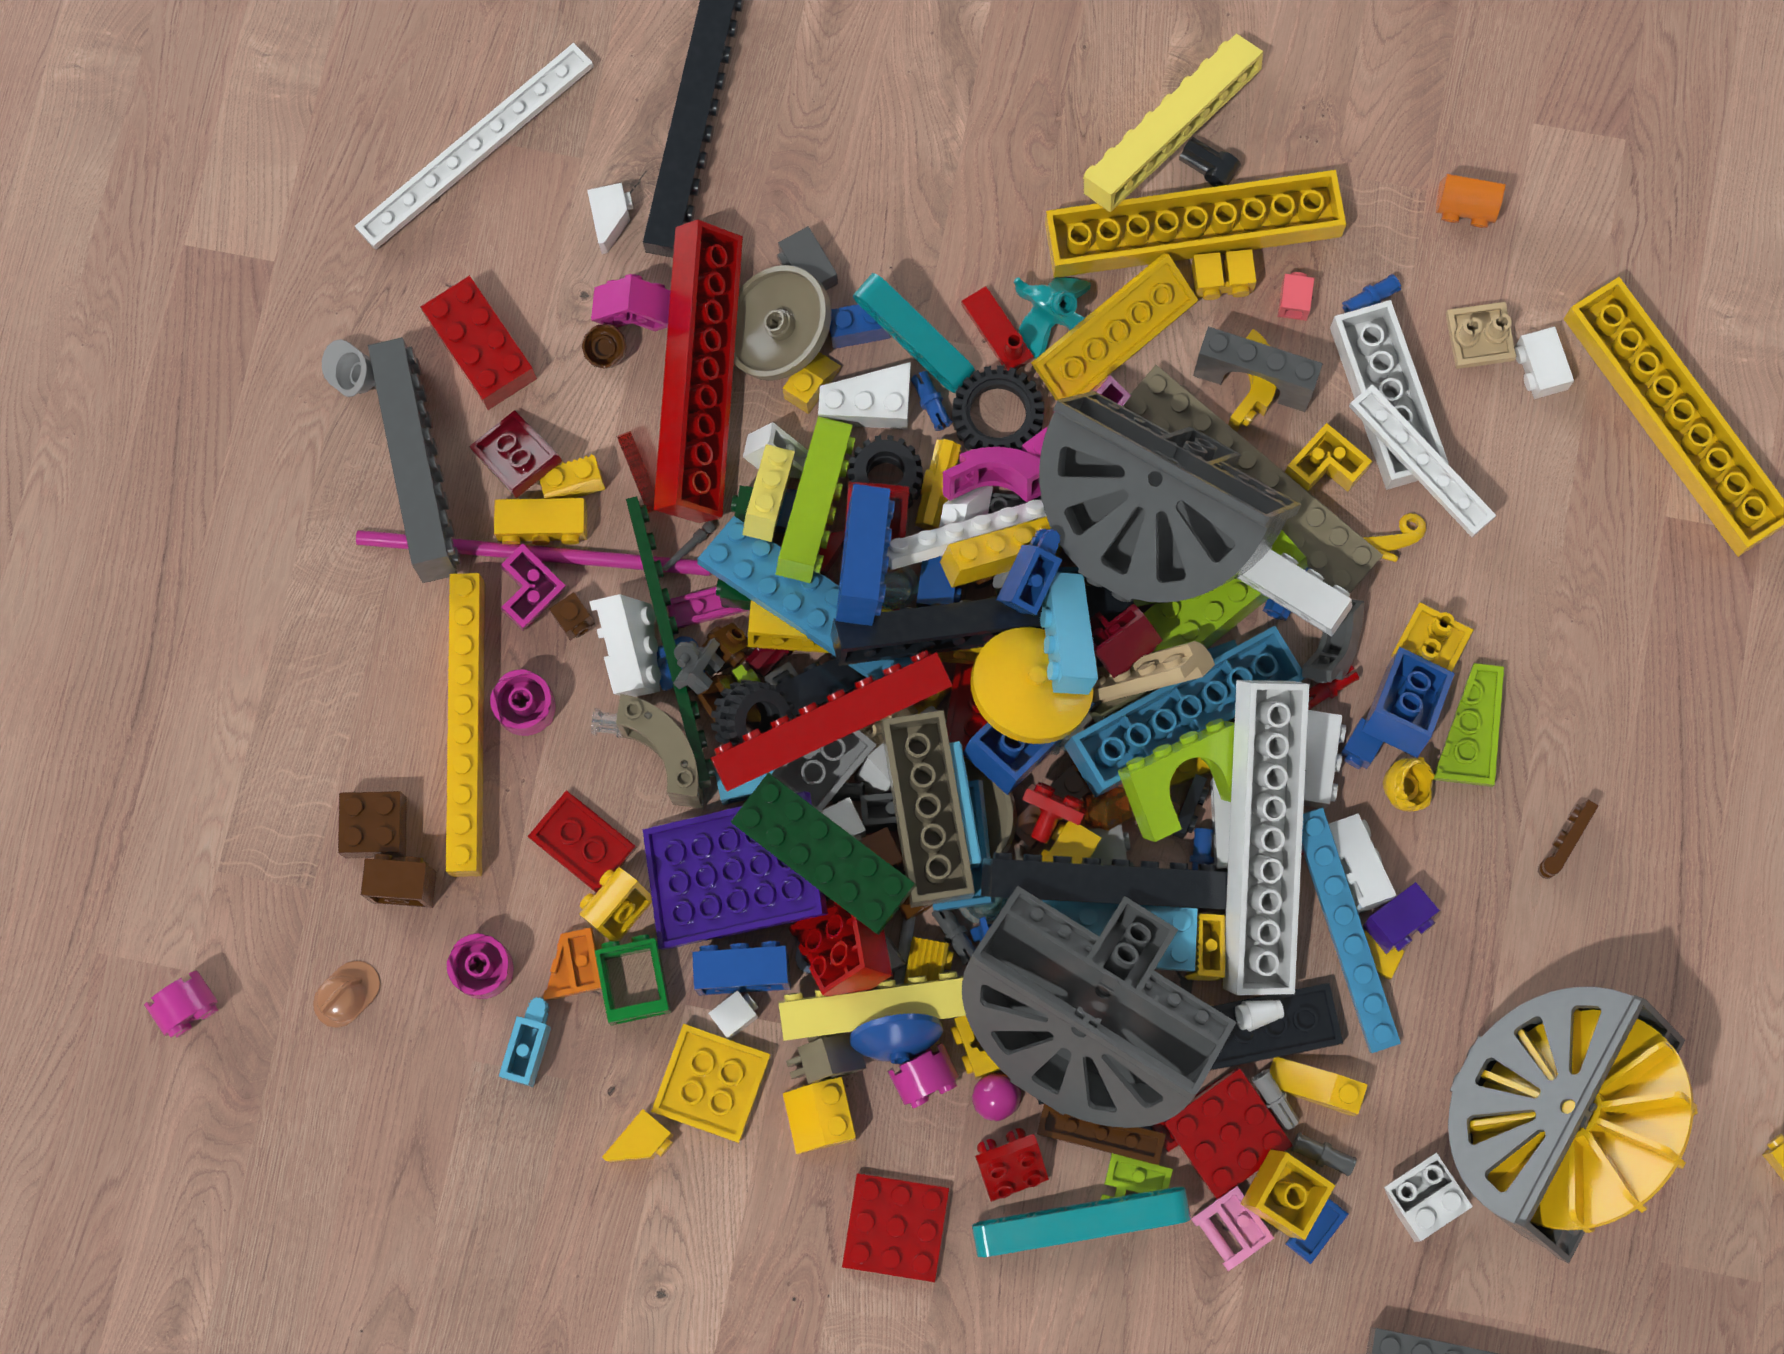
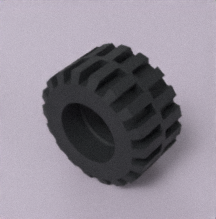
(888, 452)
(737, 701)

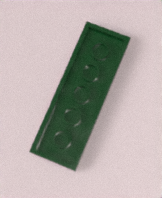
(823, 853)

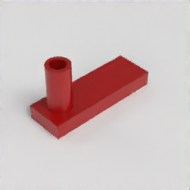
(997, 329)

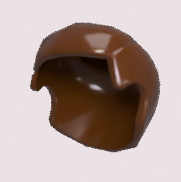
(604, 346)

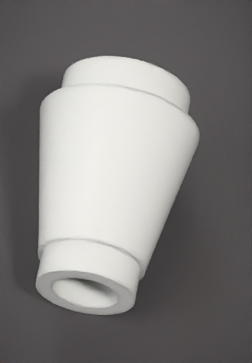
(1255, 1014)

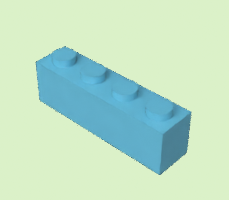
(1068, 635)

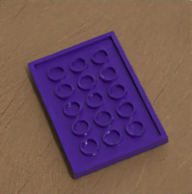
(720, 882)

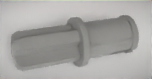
(1276, 1099)

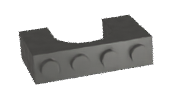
(1289, 372)

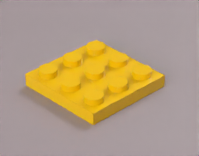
(711, 1083)

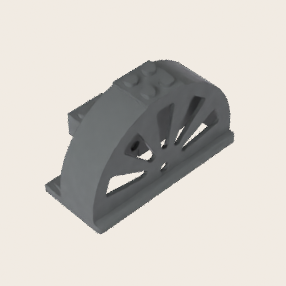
(1152, 506)
(1088, 1015)

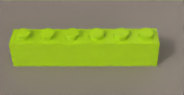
(814, 500)

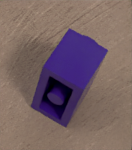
(1401, 918)

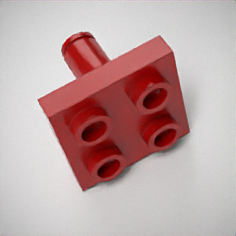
(1052, 809)
(1012, 1165)

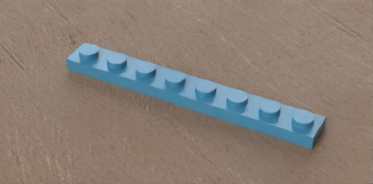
(1347, 933)

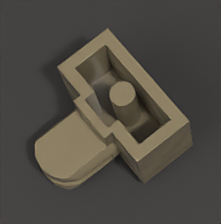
(826, 1058)

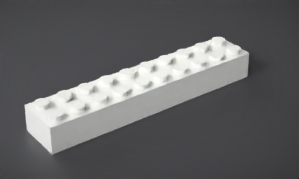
(1265, 837)

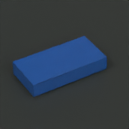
(1321, 1232)

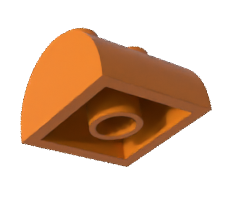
(1469, 199)

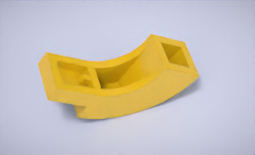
(1257, 399)

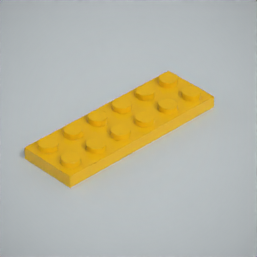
(1115, 330)

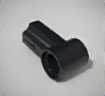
(1216, 166)

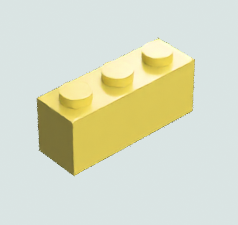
(768, 493)

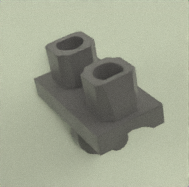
(694, 662)

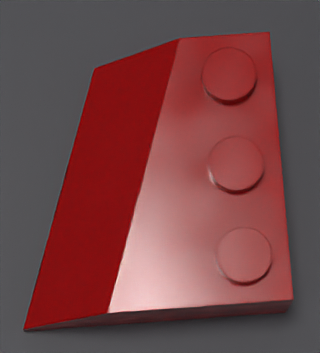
(842, 951)

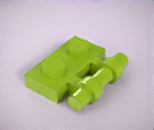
(1135, 1176)

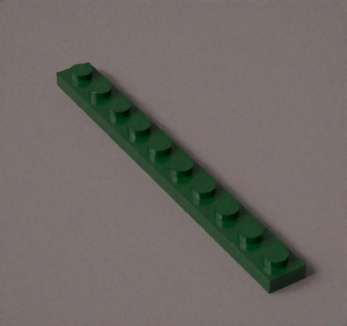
(667, 628)

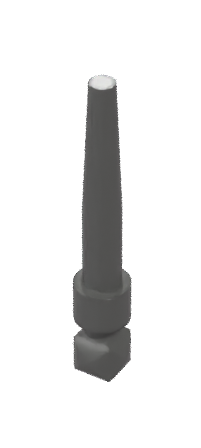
(698, 537)

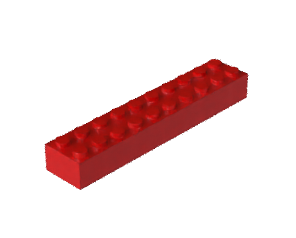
(698, 372)

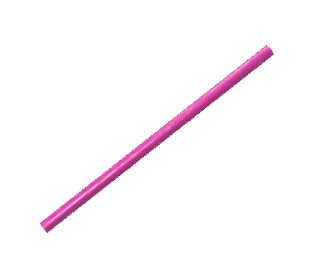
(546, 554)

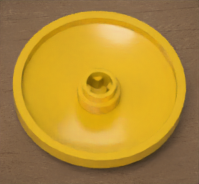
(1016, 694)

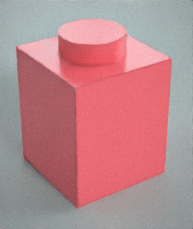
(1296, 296)

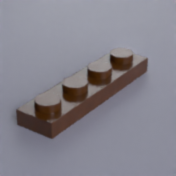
(1126, 1142)

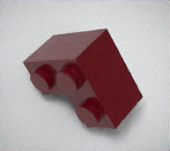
(1123, 639)

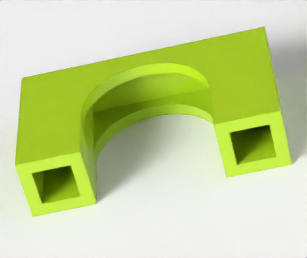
(1149, 778)

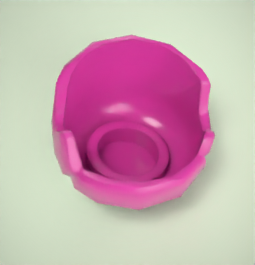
(996, 1097)

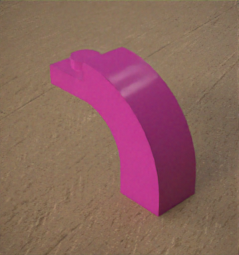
(994, 467)

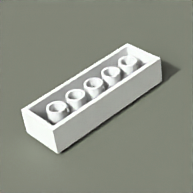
(1377, 354)

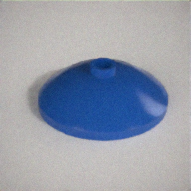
(896, 1037)

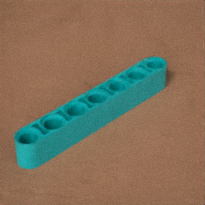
(1081, 1222)

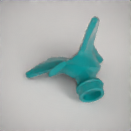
(1051, 306)

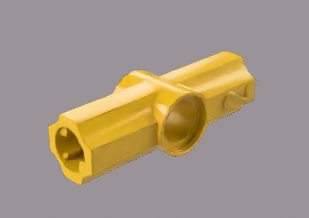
(930, 509)

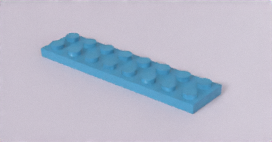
(809, 607)

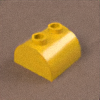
(615, 904)

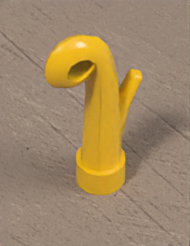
(1398, 541)

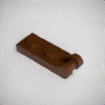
(1567, 840)

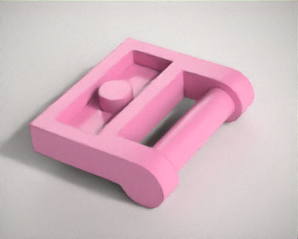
(1242, 1223)

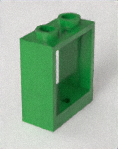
(639, 1011)

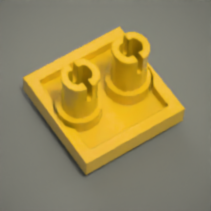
(1434, 636)

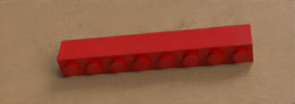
(830, 721)

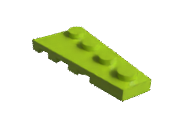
(1473, 737)

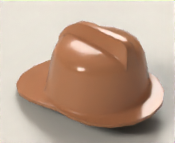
(346, 994)

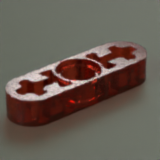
(637, 469)

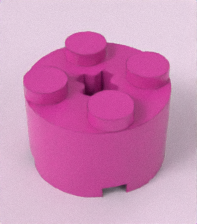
(507, 698)
(465, 959)
(181, 1004)
(924, 1076)

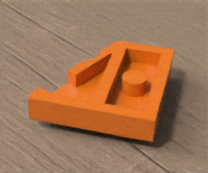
(574, 967)

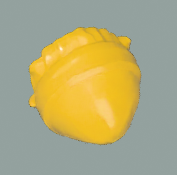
(1409, 784)

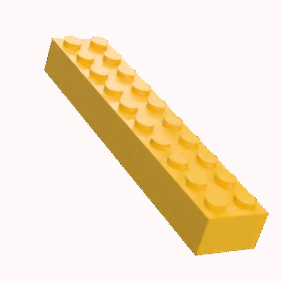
(1195, 223)
(1678, 416)

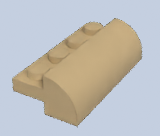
(1154, 672)

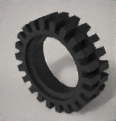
(991, 380)

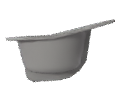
(347, 368)

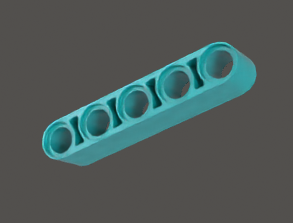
(913, 332)

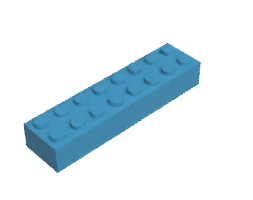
(1177, 710)

